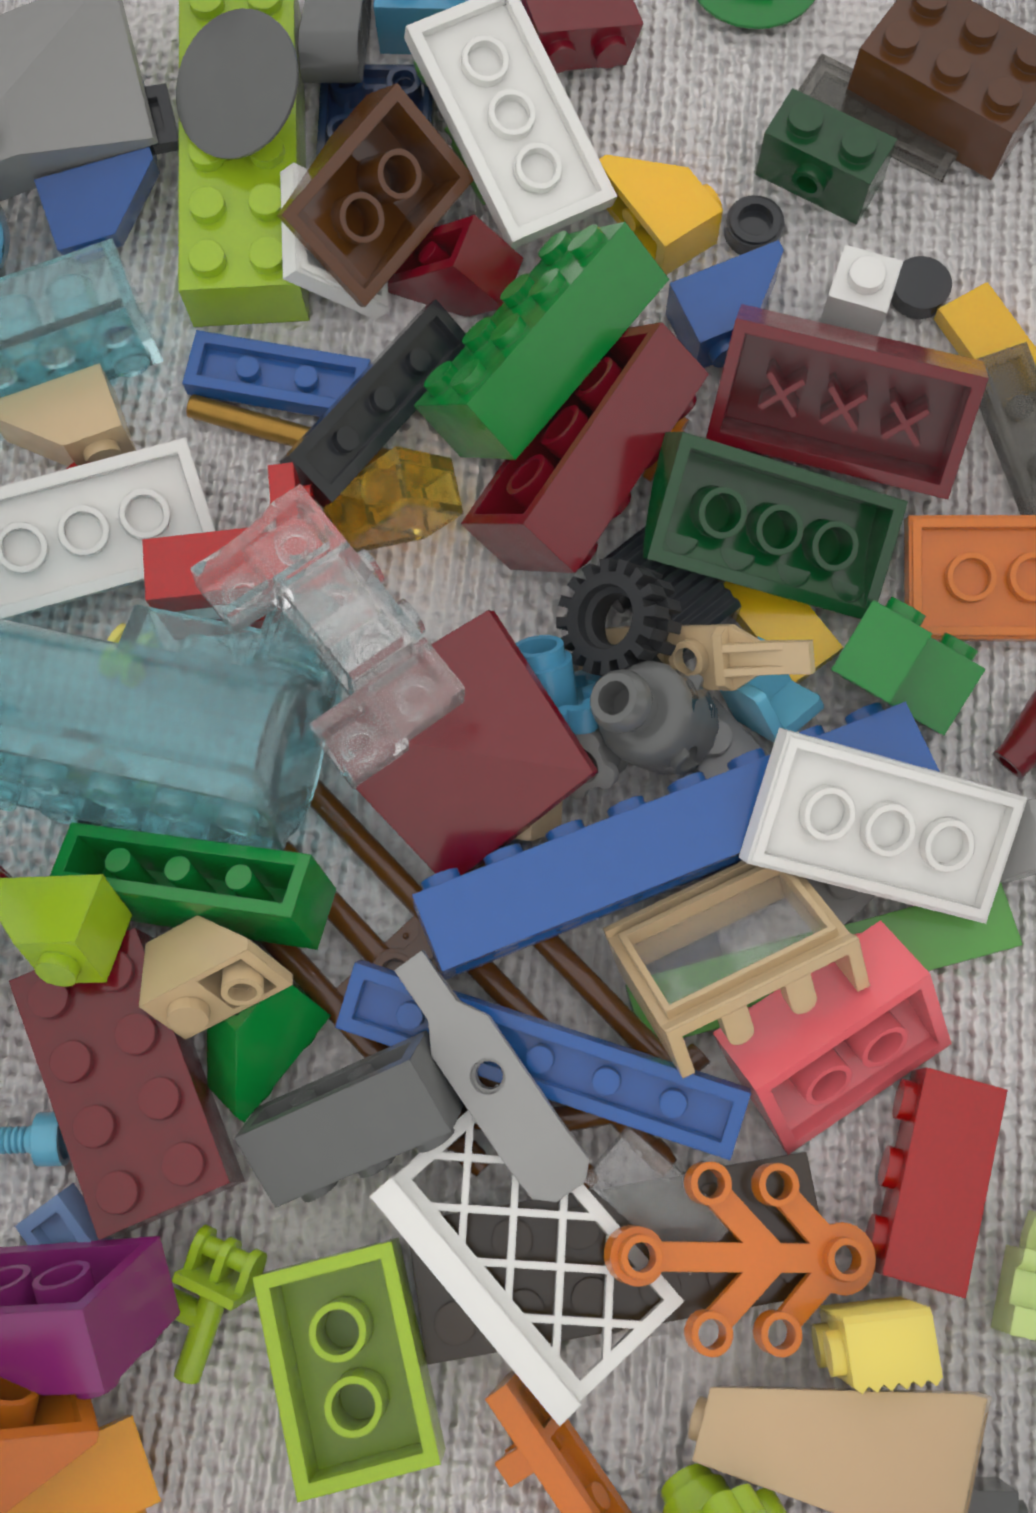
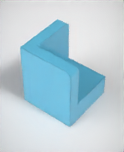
(773, 703)

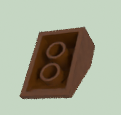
(375, 192)

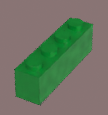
(174, 878)

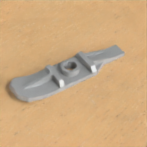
(511, 1115)

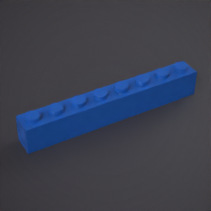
(625, 857)

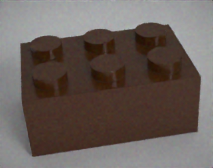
(952, 76)

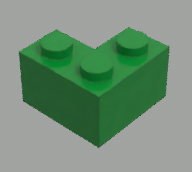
(903, 663)

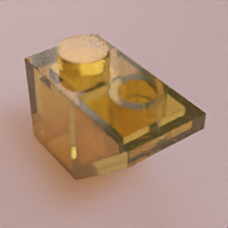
(397, 500)

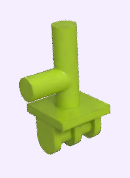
(222, 1279)

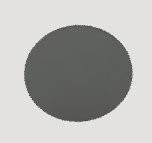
(237, 83)

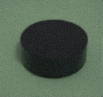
(753, 223)
(921, 287)

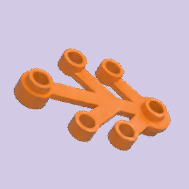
(756, 1258)

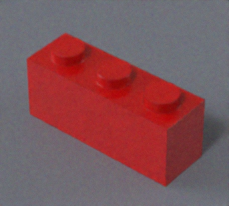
(936, 1179)

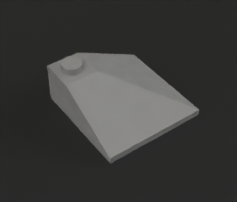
(67, 90)

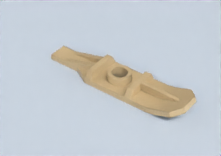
(731, 656)

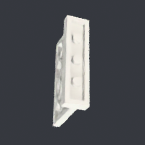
(489, 1304)

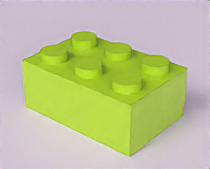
(349, 1369)

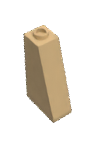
(846, 1447)

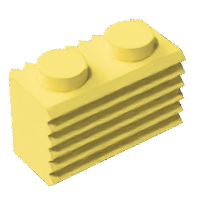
(878, 1343)

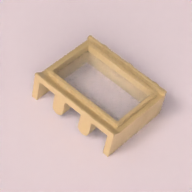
(726, 946)

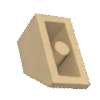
(68, 418)

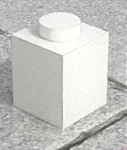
(861, 290)

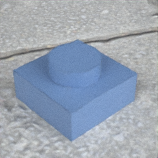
(59, 1220)

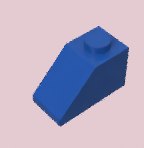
(97, 199)
(707, 302)

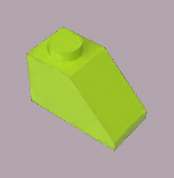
(65, 925)

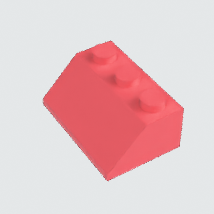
(845, 1049)

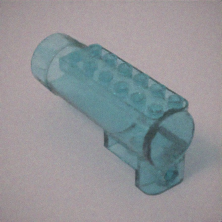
(166, 727)

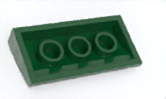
(770, 525)

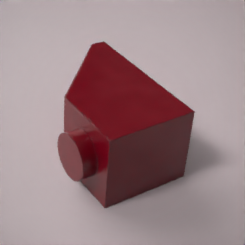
(460, 267)

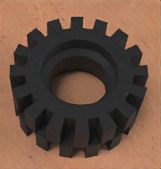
(592, 603)

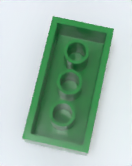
(541, 341)

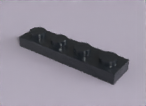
(374, 404)

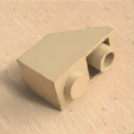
(205, 976)

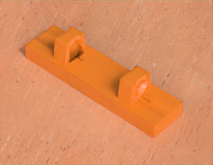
(550, 1452)

